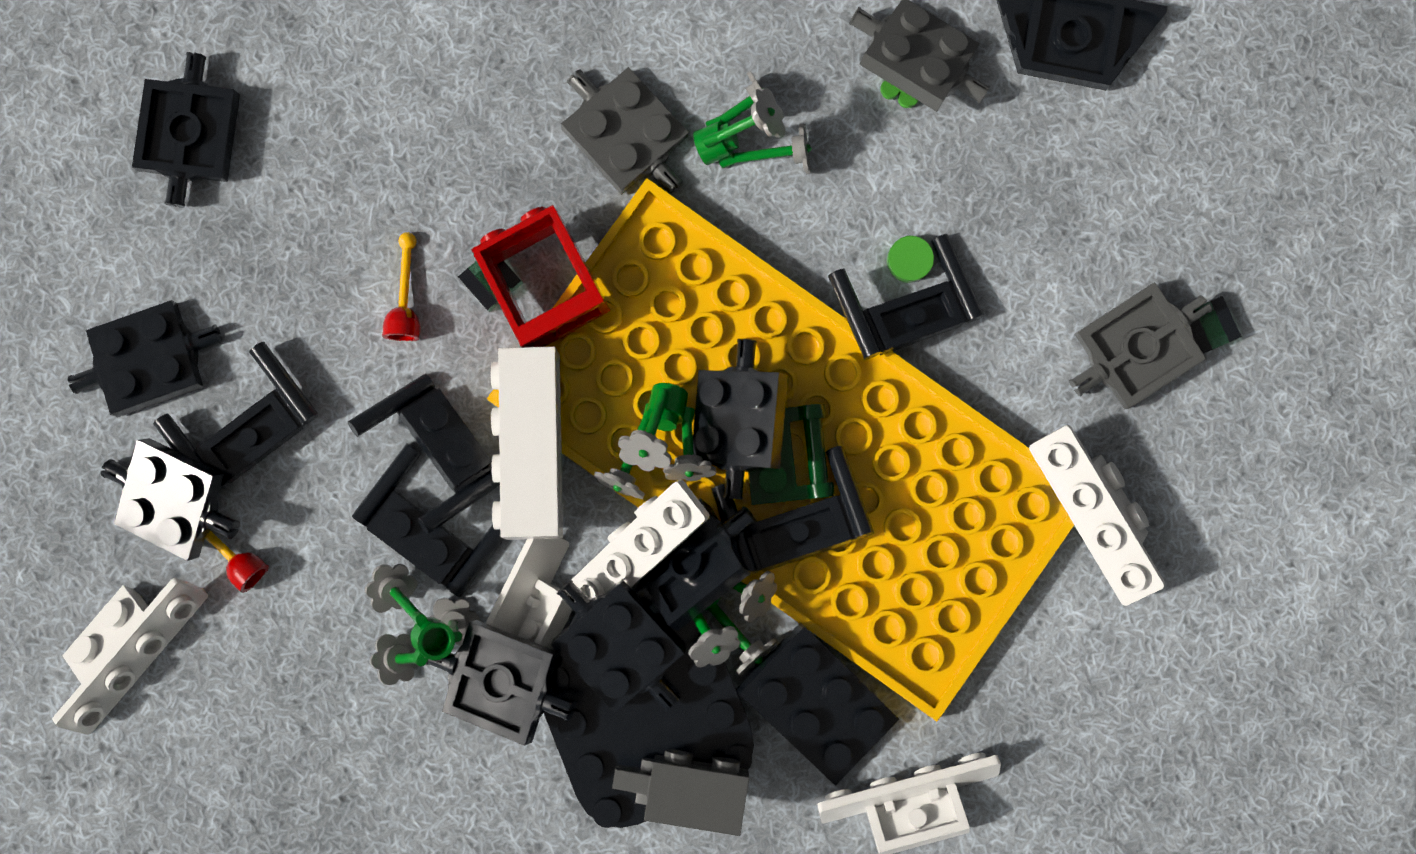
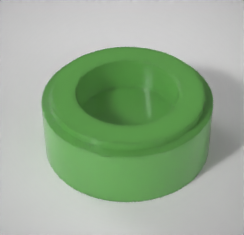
(910, 259)

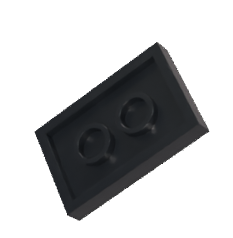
(817, 704)

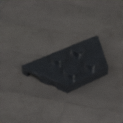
(1077, 39)

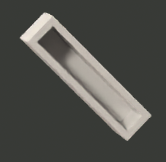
(528, 443)

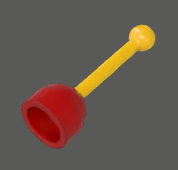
(402, 322)
(241, 566)

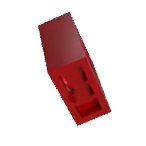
(565, 317)

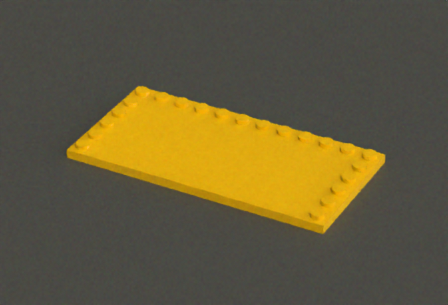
(949, 494)

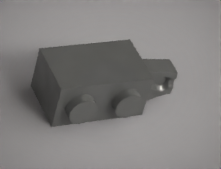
(688, 791)

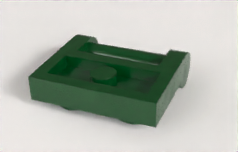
(780, 484)

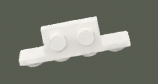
(1100, 512)
(644, 543)
(528, 599)
(121, 647)
(915, 808)

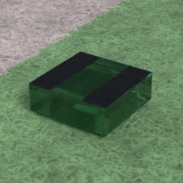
(476, 282)
(1214, 327)

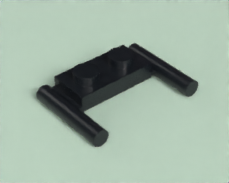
(913, 315)
(253, 432)
(444, 441)
(396, 524)
(804, 529)

